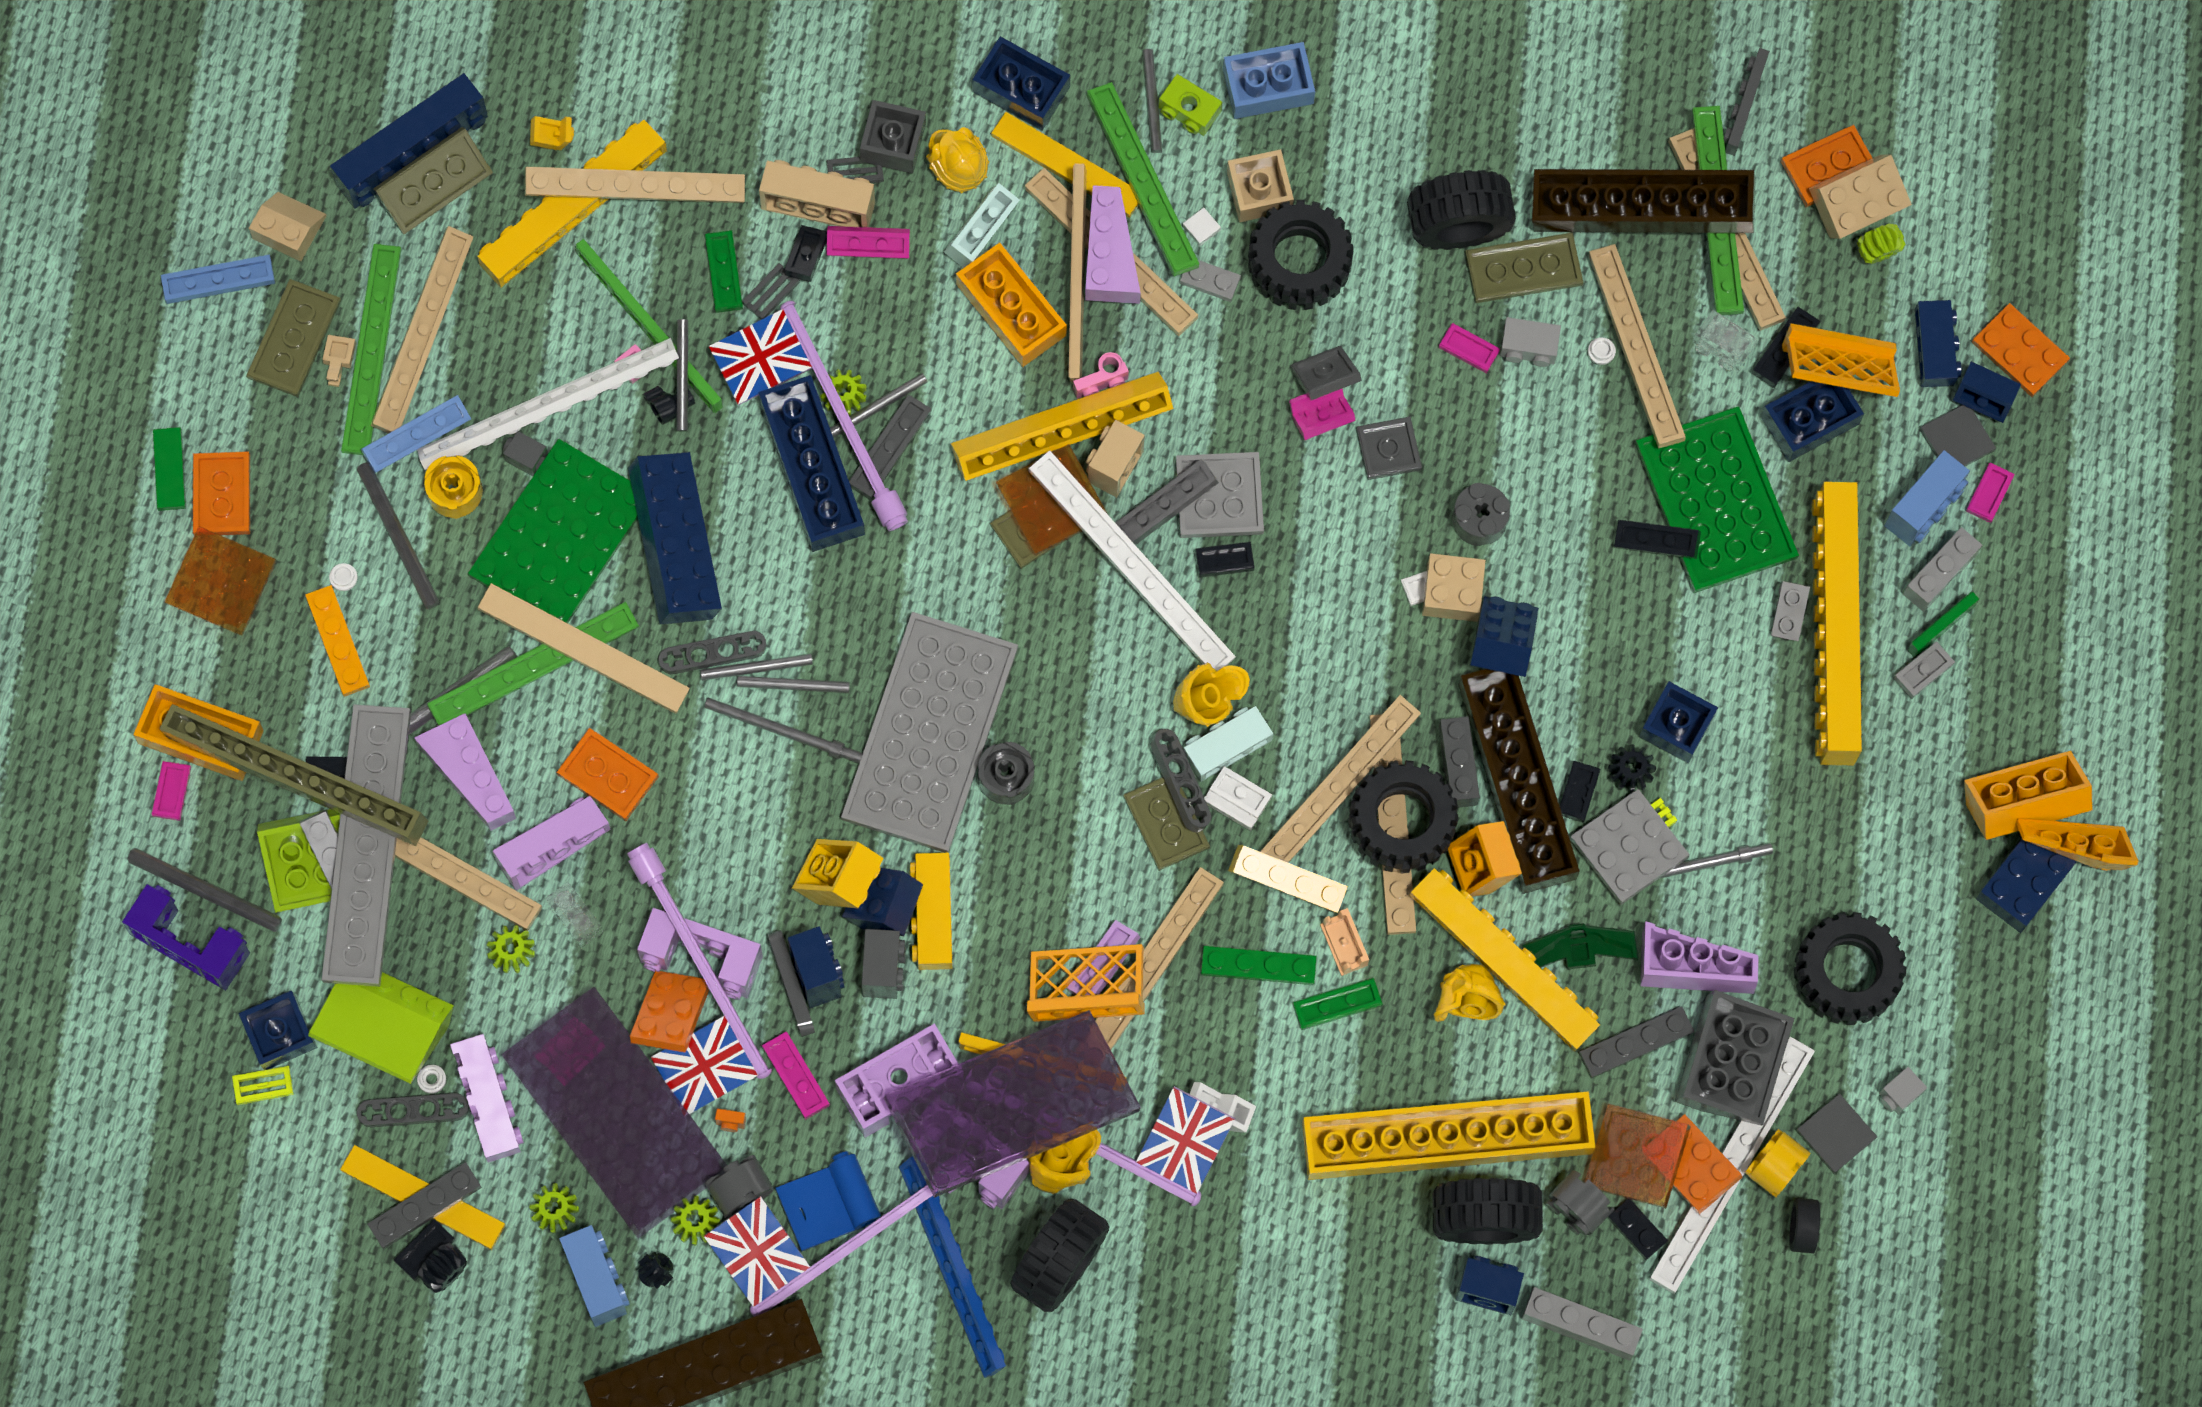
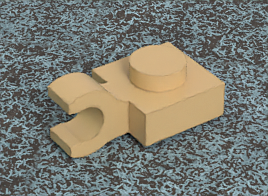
(338, 354)

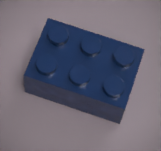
(1021, 83)
(1811, 417)
(1504, 636)
(2024, 883)
(816, 967)

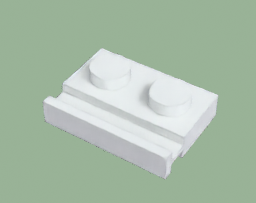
(1237, 798)

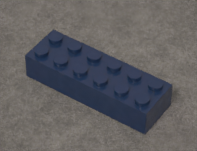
(408, 138)
(811, 463)
(674, 538)

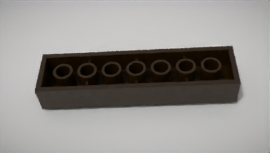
(1643, 200)
(1519, 778)
(713, 1363)

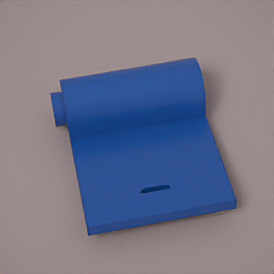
(831, 1200)

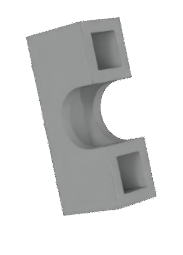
(1942, 569)

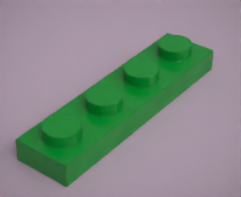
(1258, 965)

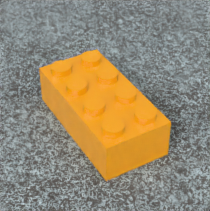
(1011, 304)
(159, 702)
(2033, 790)

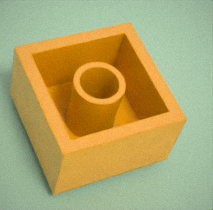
(1484, 859)

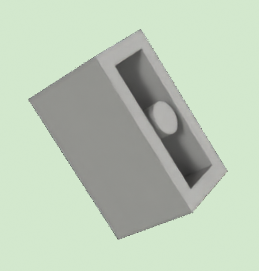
(1530, 341)

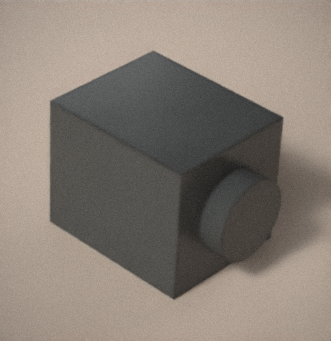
(524, 453)

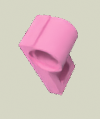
(1100, 380)

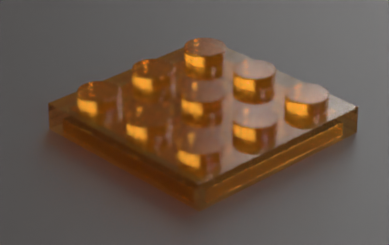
(1034, 509)
(220, 581)
(1637, 1155)

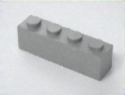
(1582, 1323)

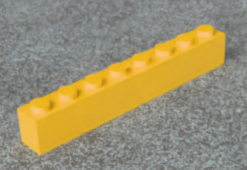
(559, 215)
(1061, 426)
(1504, 959)

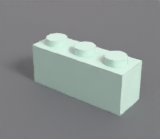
(981, 225)
(1227, 742)

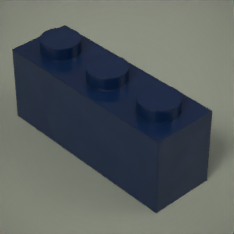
(1937, 343)

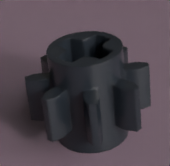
(655, 1270)

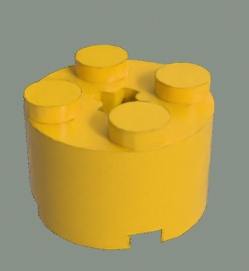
(454, 472)
(1777, 1163)

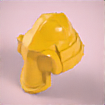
(957, 159)
(1207, 693)
(1470, 994)
(1064, 1164)

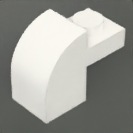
(1230, 1104)

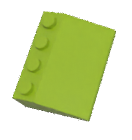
(291, 864)
(383, 1025)

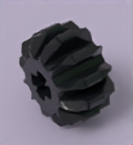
(1624, 774)
(442, 1267)

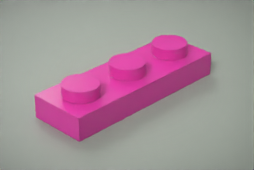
(868, 242)
(795, 1075)

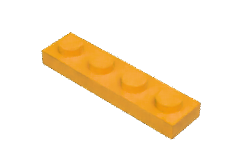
(337, 640)

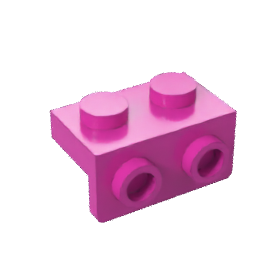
(1320, 414)

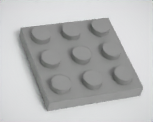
(1231, 505)
(1629, 846)

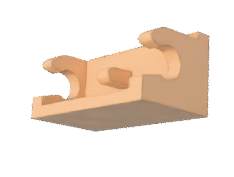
(1344, 942)

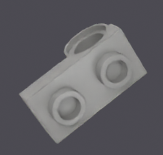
(1790, 610)

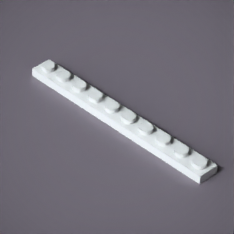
(554, 401)
(1130, 562)
(1740, 1153)

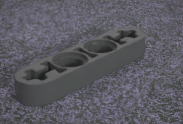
(713, 657)
(1184, 779)
(791, 983)
(413, 1106)

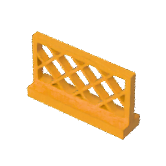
(1851, 351)
(1100, 1005)

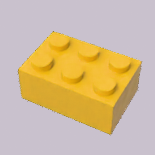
(838, 873)

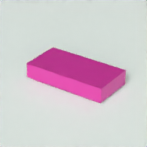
(1469, 348)
(1990, 492)
(171, 791)

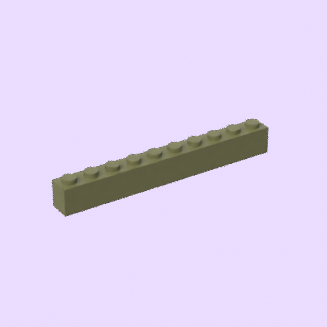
(294, 775)

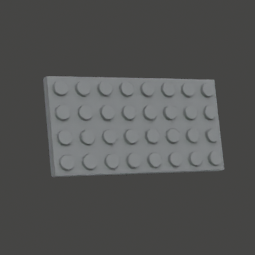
(929, 732)

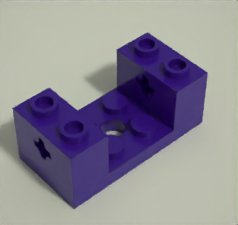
(149, 924)

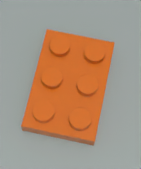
(1824, 160)
(2020, 350)
(221, 492)
(607, 774)
(670, 1011)
(1703, 1170)

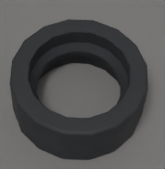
(1804, 1225)

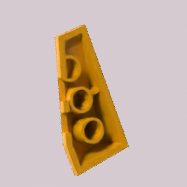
(2091, 844)

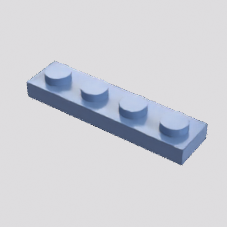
(218, 279)
(415, 434)

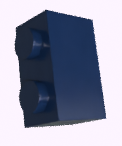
(1987, 392)

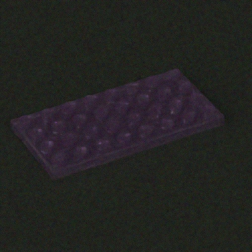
(1011, 1103)
(615, 1112)

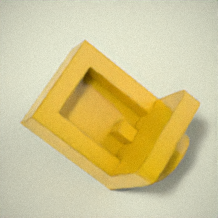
(551, 133)

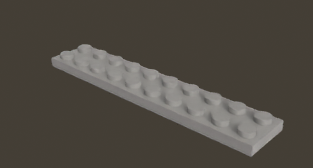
(365, 854)

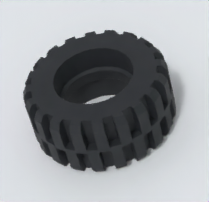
(1461, 209)
(1308, 222)
(1407, 781)
(1870, 938)
(1487, 1211)
(1059, 1255)

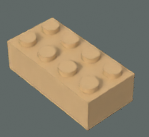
(816, 195)

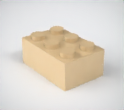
(1860, 196)

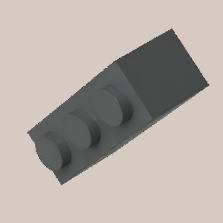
(1459, 760)

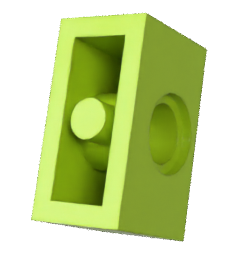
(1184, 92)

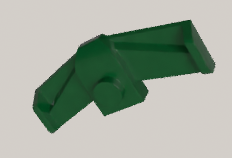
(1581, 943)

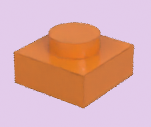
(730, 1120)

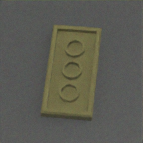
(433, 180)
(1524, 267)
(293, 337)

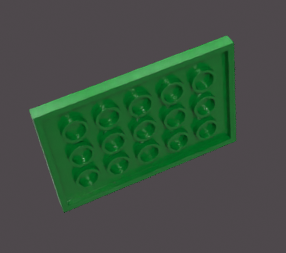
(1722, 490)
(559, 533)

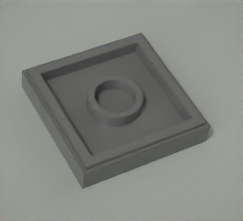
(1326, 372)
(1959, 435)
(1389, 448)
(1836, 1133)

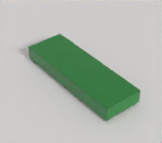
(724, 271)
(169, 469)
(1943, 624)
(1337, 1004)

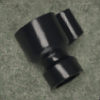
(664, 403)

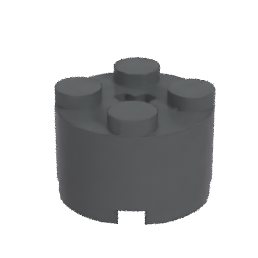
(1480, 499)
(1005, 757)
(739, 1185)
(1580, 1203)

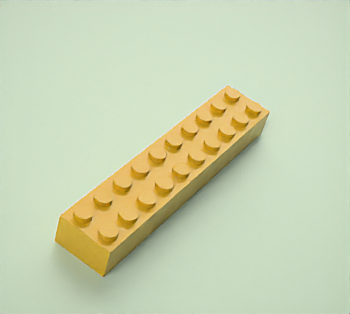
(1838, 624)
(1448, 1135)

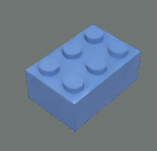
(1268, 80)
(1928, 499)
(595, 1275)

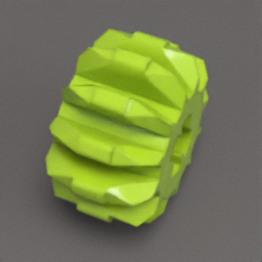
(1881, 243)
(854, 393)
(521, 952)
(547, 1201)
(686, 1226)

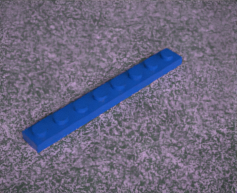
(955, 1274)

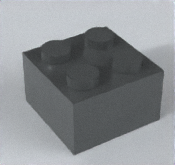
(892, 136)
(881, 964)

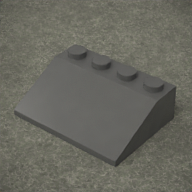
(1734, 1058)

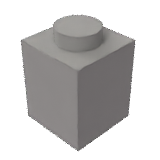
(1902, 1091)

